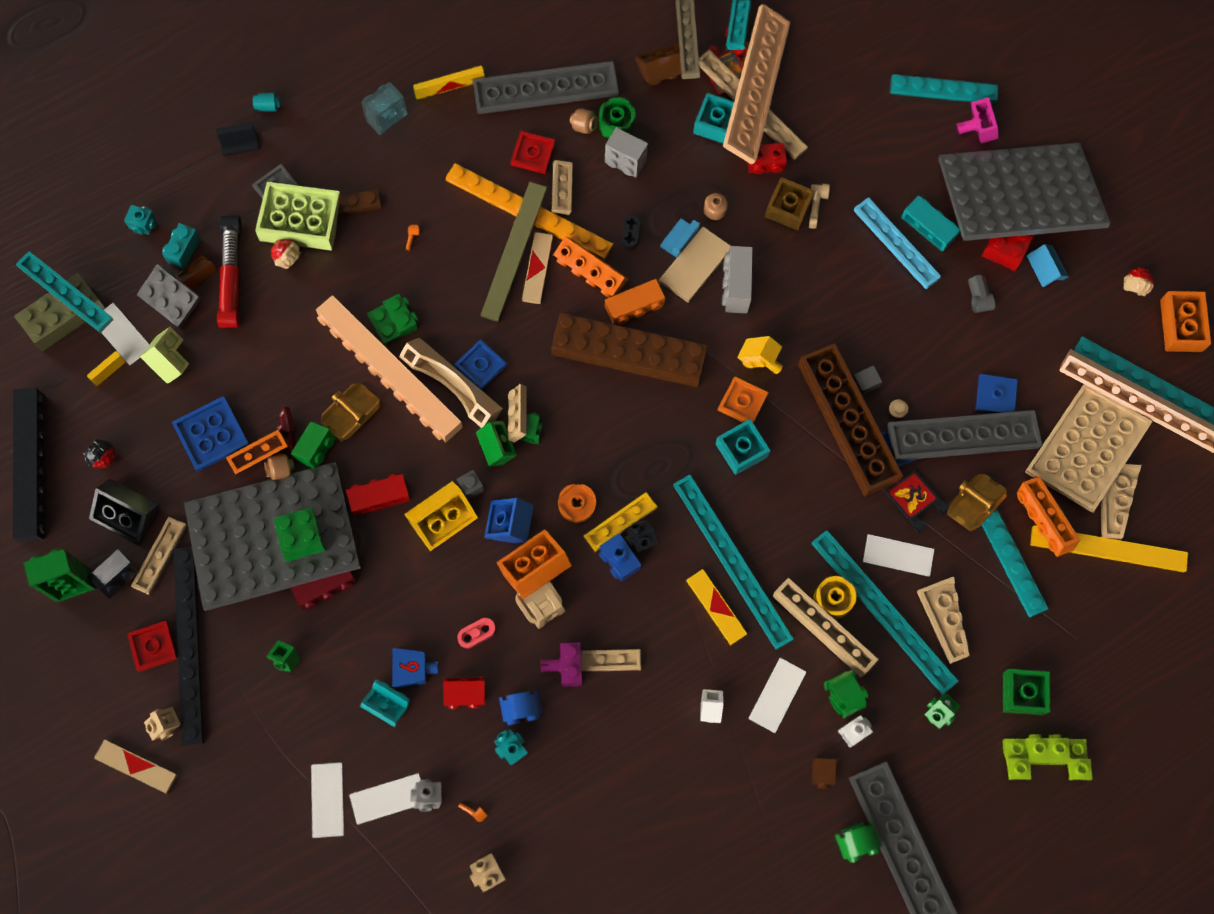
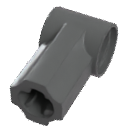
(981, 298)

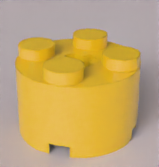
(840, 589)

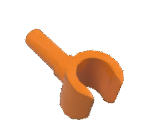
(412, 230)
(479, 814)

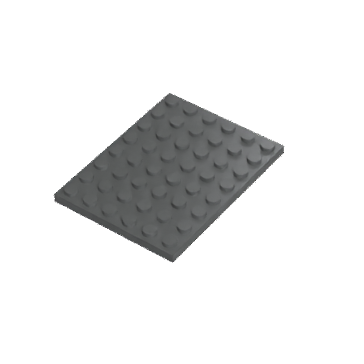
(1023, 191)
(239, 545)

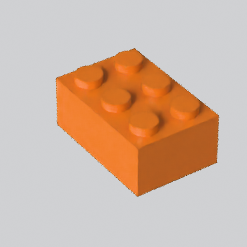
(1185, 321)
(534, 564)

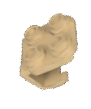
(541, 605)

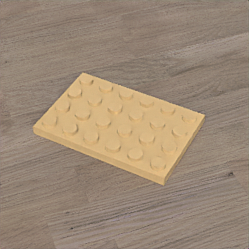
(1088, 447)

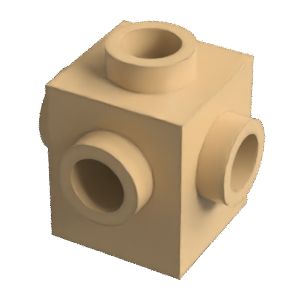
(162, 723)
(486, 873)

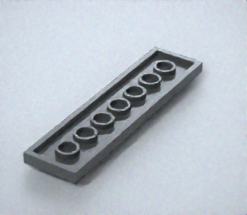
(545, 87)
(964, 435)
(901, 842)

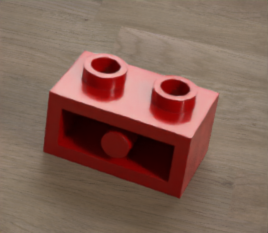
(769, 159)
(464, 691)

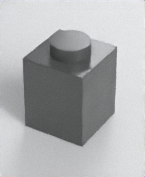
(867, 380)
(470, 485)

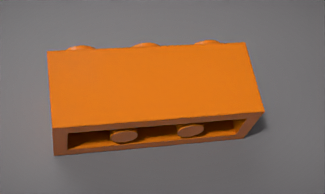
(635, 302)
(257, 451)

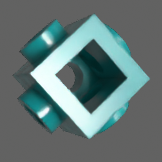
(140, 220)
(510, 746)

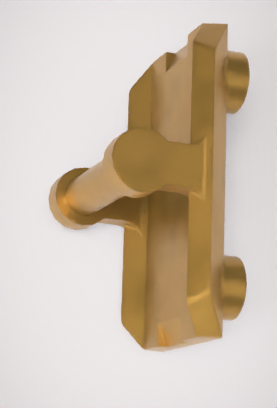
(350, 411)
(976, 501)

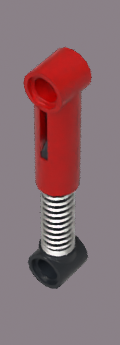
(228, 312)

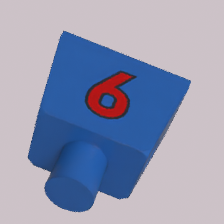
(411, 668)

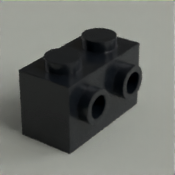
(113, 574)

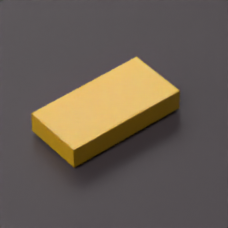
(106, 368)

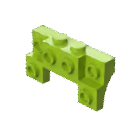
(1047, 751)

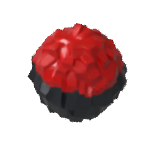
(100, 454)

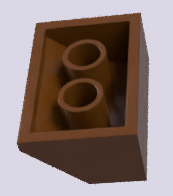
(660, 64)

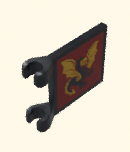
(913, 497)

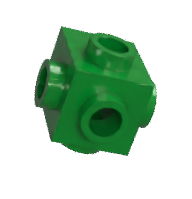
(942, 710)

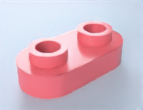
(475, 631)

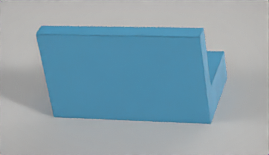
(680, 237)
(1047, 265)

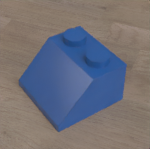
(509, 520)

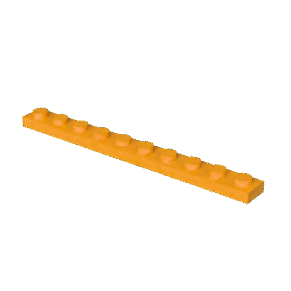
(511, 203)

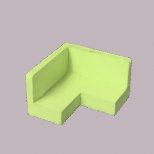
(163, 357)

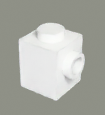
(711, 706)
(856, 731)

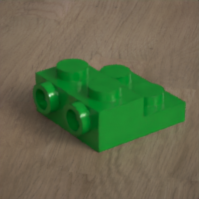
(393, 319)

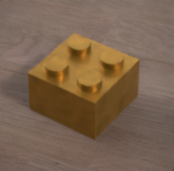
(789, 203)

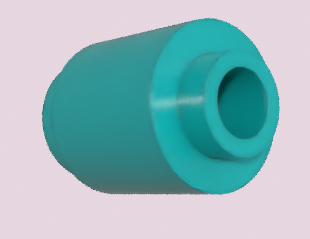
(266, 102)

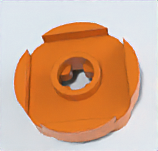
(577, 492)

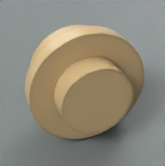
(898, 408)

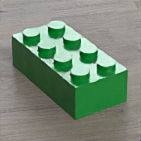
(58, 575)

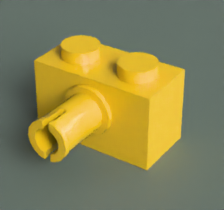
(761, 353)

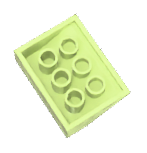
(298, 215)

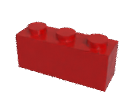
(377, 494)

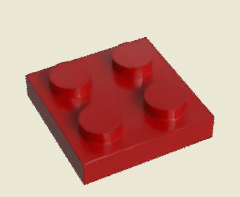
(533, 152)
(152, 646)

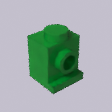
(533, 428)
(284, 656)

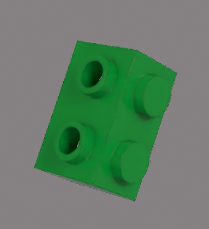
(495, 443)
(313, 445)

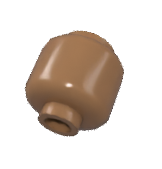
(584, 121)
(715, 206)
(278, 466)

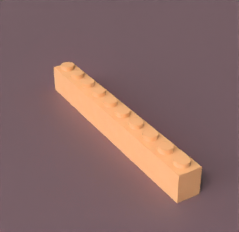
(389, 369)
(1139, 399)

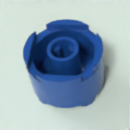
(521, 706)

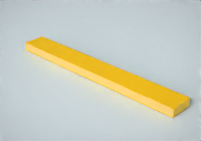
(1122, 551)

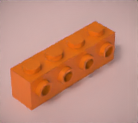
(590, 266)
(1048, 516)

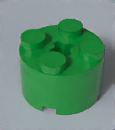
(616, 114)
(846, 693)
(859, 841)

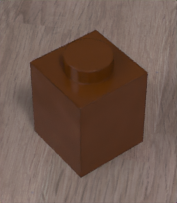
(823, 773)

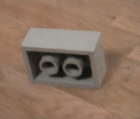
(737, 279)

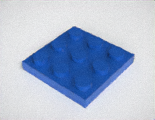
(210, 433)

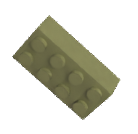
(50, 319)

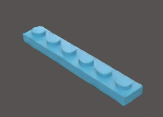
(897, 243)

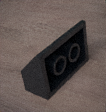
(123, 511)

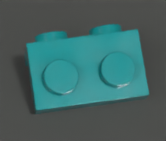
(385, 703)

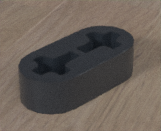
(634, 233)

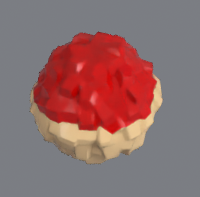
(285, 253)
(1139, 281)

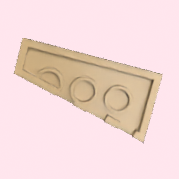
(1117, 502)
(944, 614)

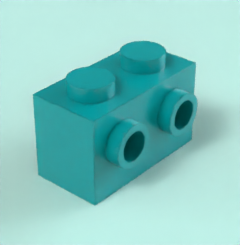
(181, 246)

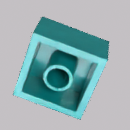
(713, 118)
(742, 447)

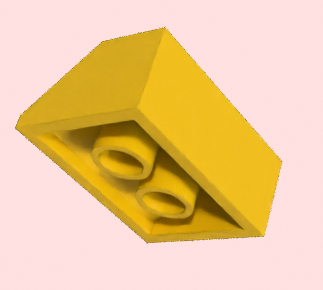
(441, 515)

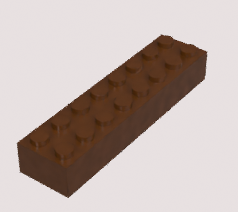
(628, 350)
(850, 420)

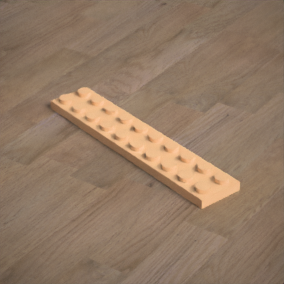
(756, 84)

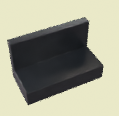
(237, 138)

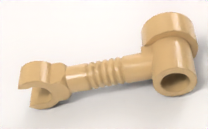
(821, 191)

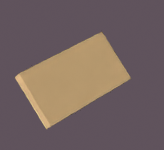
(695, 264)

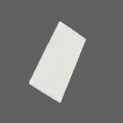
(124, 336)
(898, 555)
(777, 695)
(383, 799)
(327, 800)

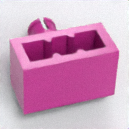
(982, 121)

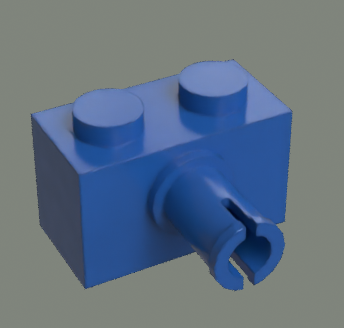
(619, 557)

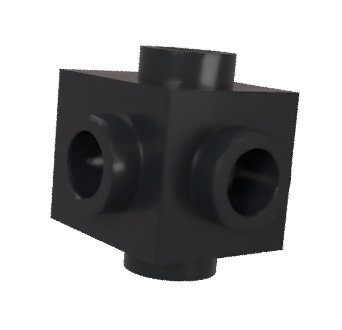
(641, 536)

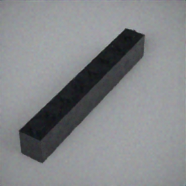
(28, 465)

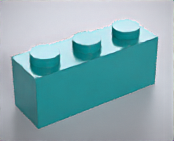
(930, 223)

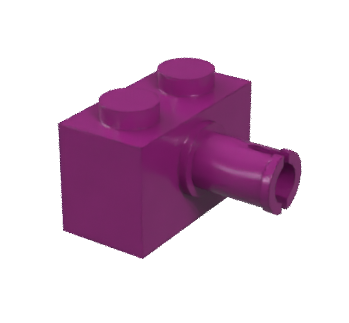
(568, 665)

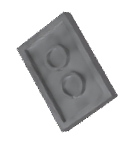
(169, 296)

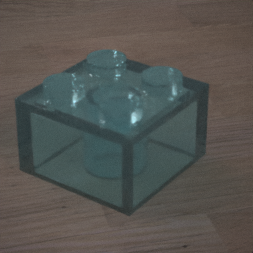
(384, 108)

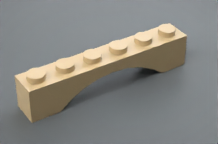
(428, 361)

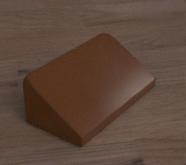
(197, 272)

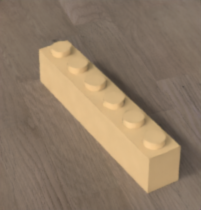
(825, 627)

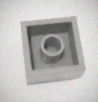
(626, 152)

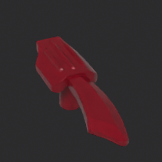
(287, 425)

